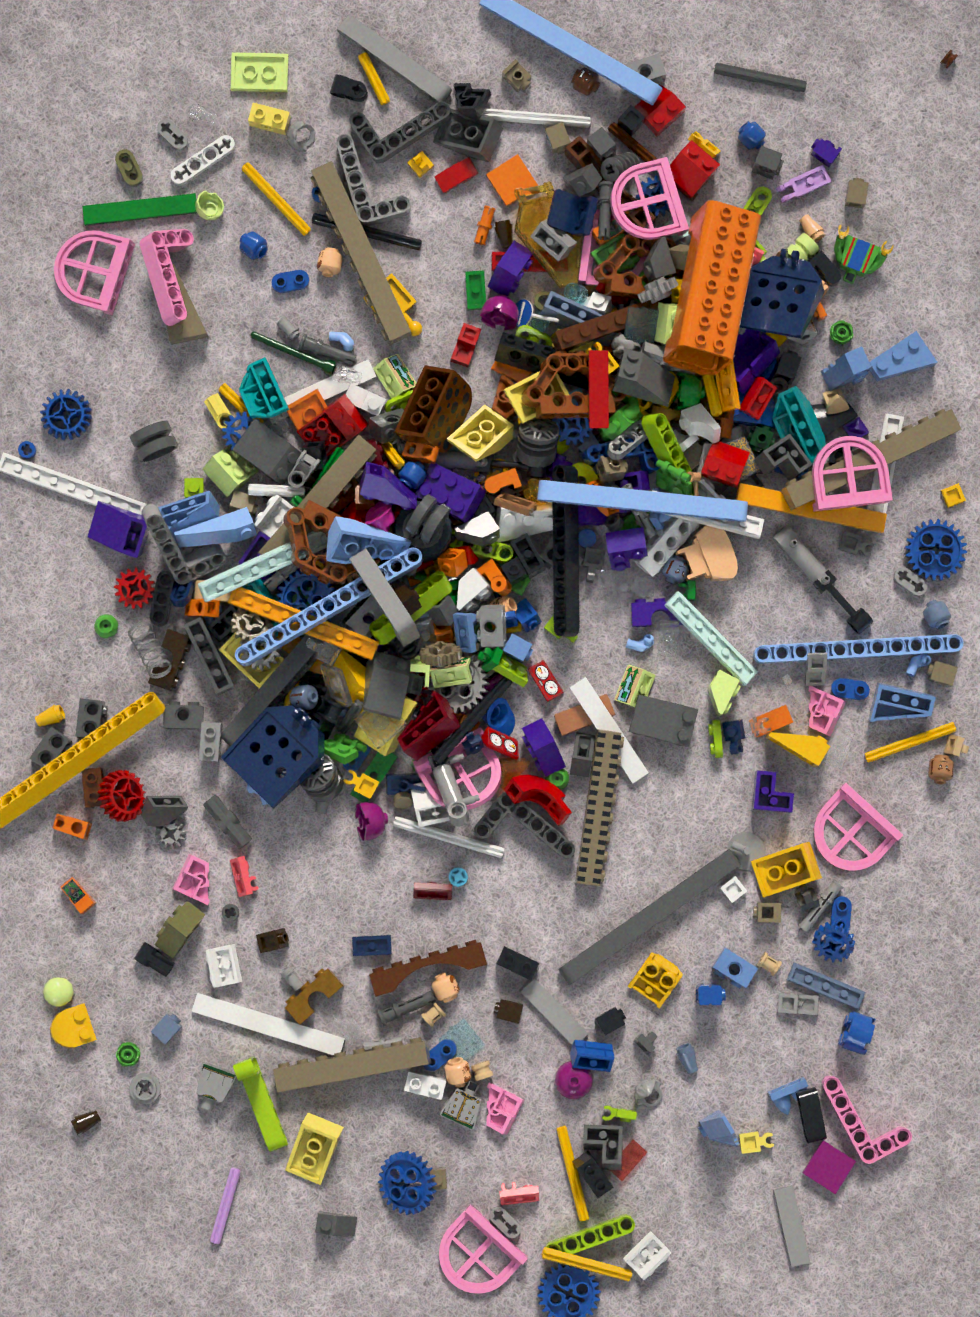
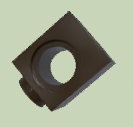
(508, 1010)

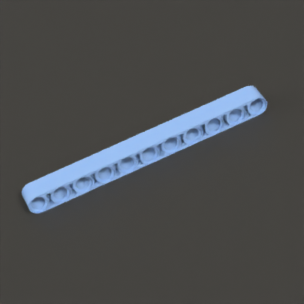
(575, 48)
(642, 501)
(323, 615)
(866, 644)

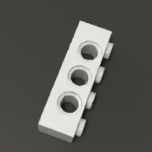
(678, 536)

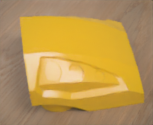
(656, 979)

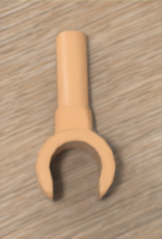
(695, 478)

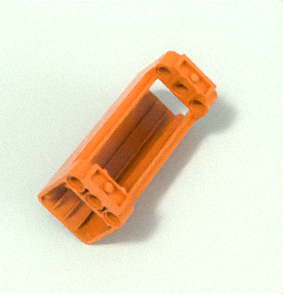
(713, 288)

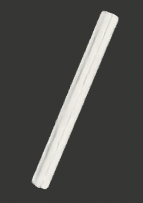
(537, 118)
(449, 837)

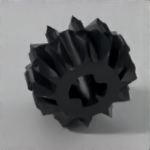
(407, 652)

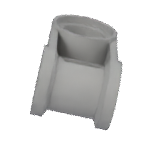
(305, 467)

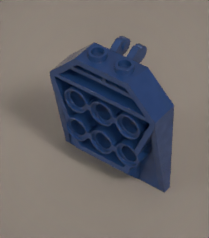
(781, 295)
(252, 767)

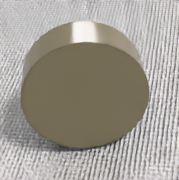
(403, 800)

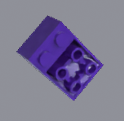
(383, 485)
(119, 529)

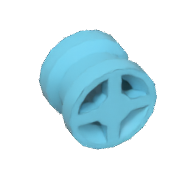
(458, 877)

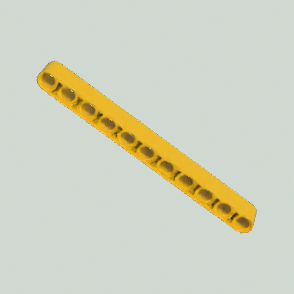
(79, 757)

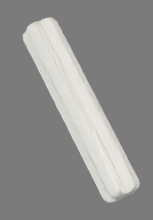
(273, 490)

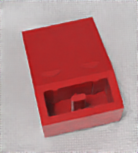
(334, 425)

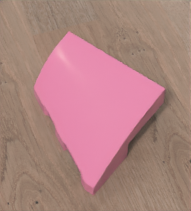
(824, 710)
(194, 879)
(502, 1108)

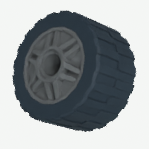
(431, 551)

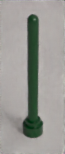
(326, 366)

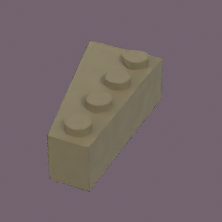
(189, 328)

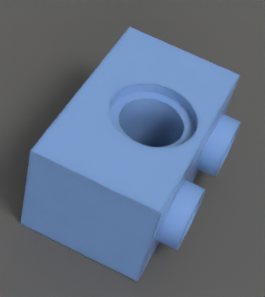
(518, 648)
(745, 973)

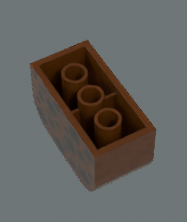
(435, 408)

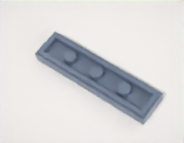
(825, 986)

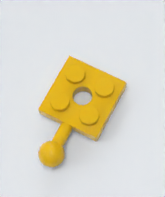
(405, 302)

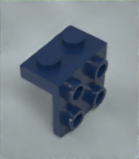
(572, 213)

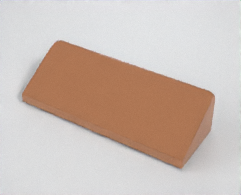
(576, 718)

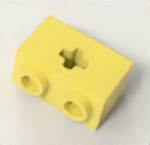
(269, 118)

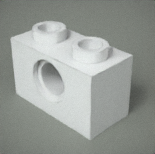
(425, 1085)

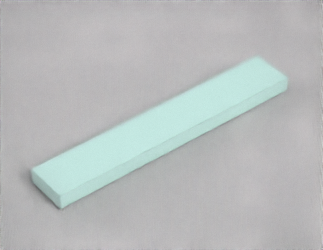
(711, 638)

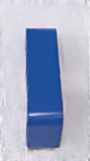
(640, 451)

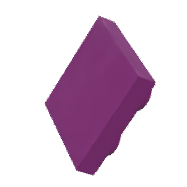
(829, 1167)

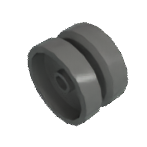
(154, 441)
(428, 519)

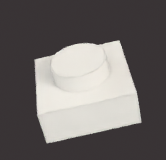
(733, 889)

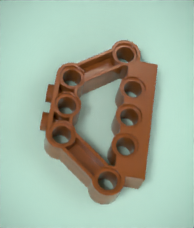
(615, 282)
(544, 404)
(300, 543)

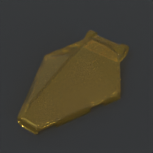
(529, 216)

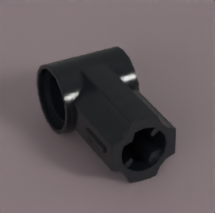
(152, 958)

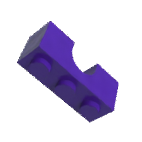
(642, 612)

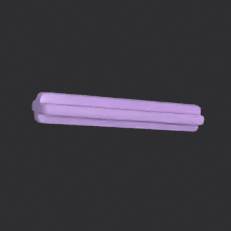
(225, 1205)

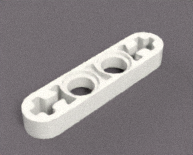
(201, 158)

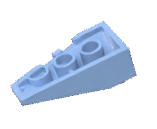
(223, 529)
(350, 537)

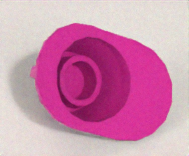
(380, 516)

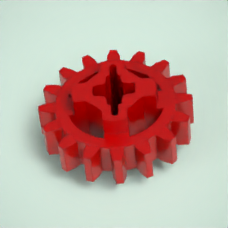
(127, 584)

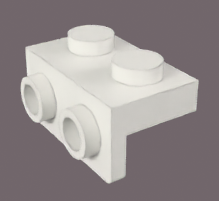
(273, 515)
(223, 965)
(647, 1255)

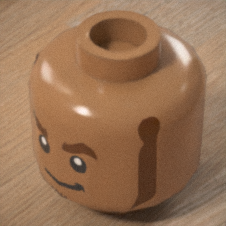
(941, 769)

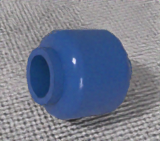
(751, 135)
(253, 245)
(412, 474)

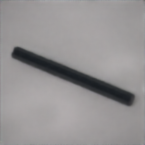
(374, 233)
(472, 719)

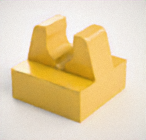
(420, 164)

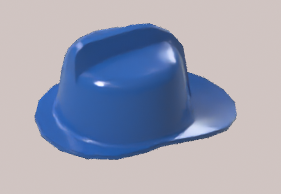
(500, 716)

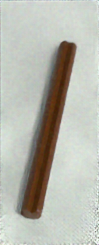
(636, 147)

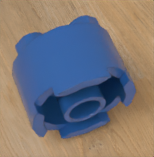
(857, 1032)

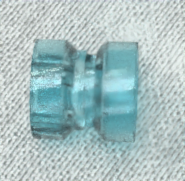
(572, 290)

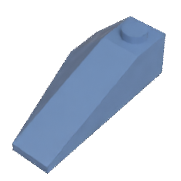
(718, 1129)

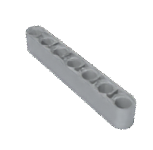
(394, 59)

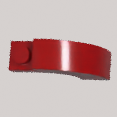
(540, 791)

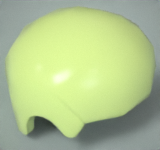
(209, 206)
(58, 991)

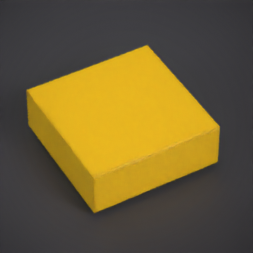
(953, 495)

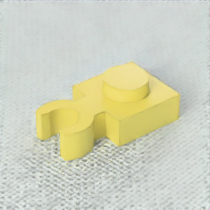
(751, 1142)

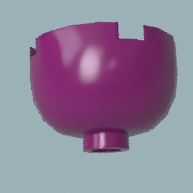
(500, 311)
(371, 820)
(573, 1082)

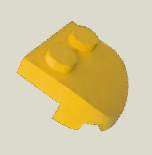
(72, 1027)

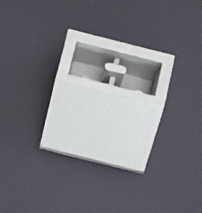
(472, 591)
(426, 809)

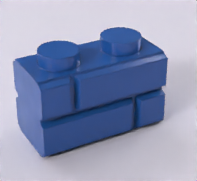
(710, 994)
(592, 1055)

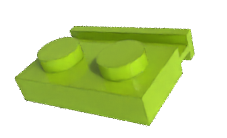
(512, 670)

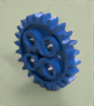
(935, 532)
(318, 591)
(406, 1166)
(577, 1277)

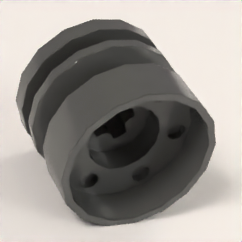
(537, 442)
(324, 782)

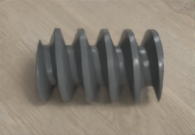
(616, 165)

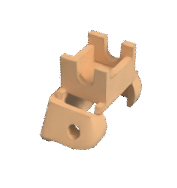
(710, 555)

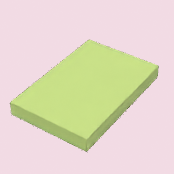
(259, 72)

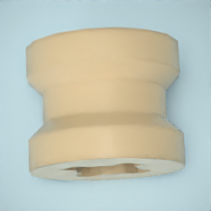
(482, 1070)

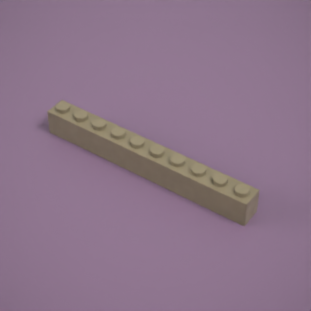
(361, 253)
(893, 448)

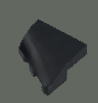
(471, 101)
(832, 422)

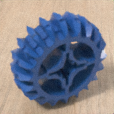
(58, 415)

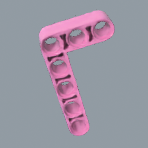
(156, 255)
(857, 1126)

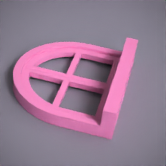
(670, 195)
(587, 260)
(114, 275)
(853, 498)
(424, 771)
(868, 814)
(494, 1236)

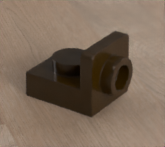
(272, 940)

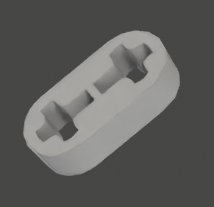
(175, 132)
(913, 578)
(508, 1218)

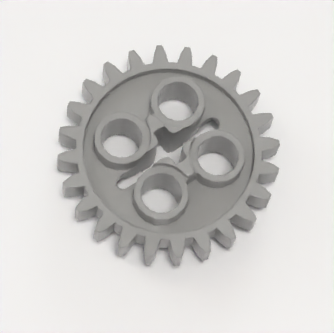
(456, 698)

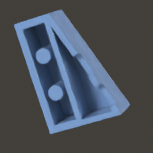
(904, 357)
(848, 368)
(190, 511)
(898, 703)

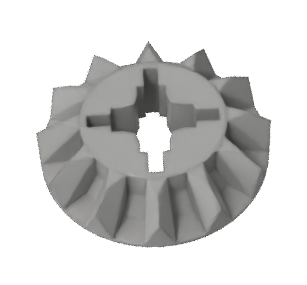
(169, 843)
(135, 1088)

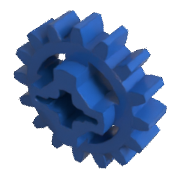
(651, 192)
(230, 430)
(567, 432)
(833, 942)

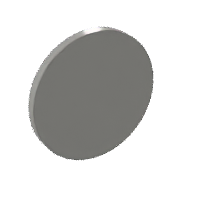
(746, 847)

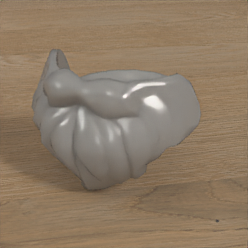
(292, 134)
(619, 343)
(644, 1089)

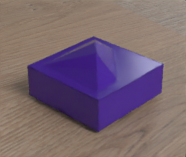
(856, 428)

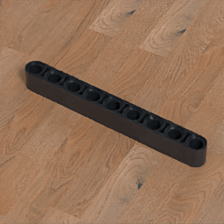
(565, 559)

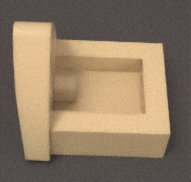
(835, 401)

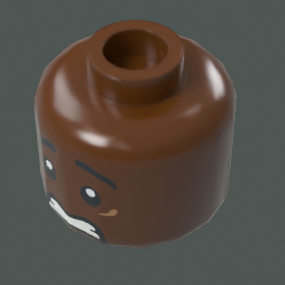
(585, 81)

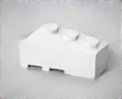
(515, 524)

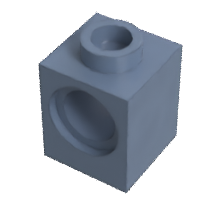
(167, 1028)

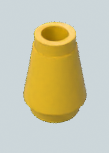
(52, 715)

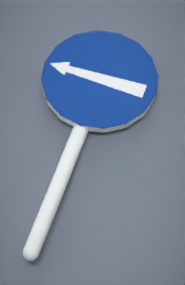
(526, 313)

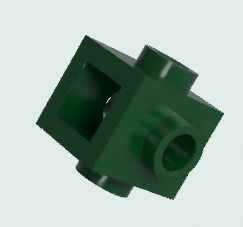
(759, 446)

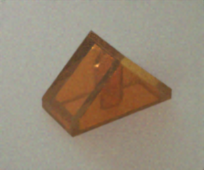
(511, 768)

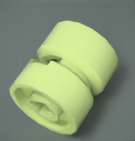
(805, 246)

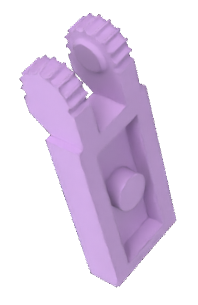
(805, 183)

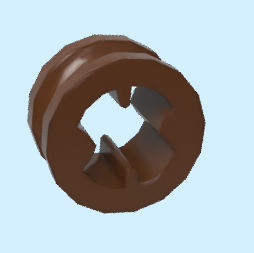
(949, 59)

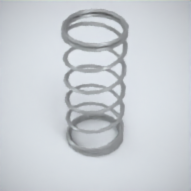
(151, 649)

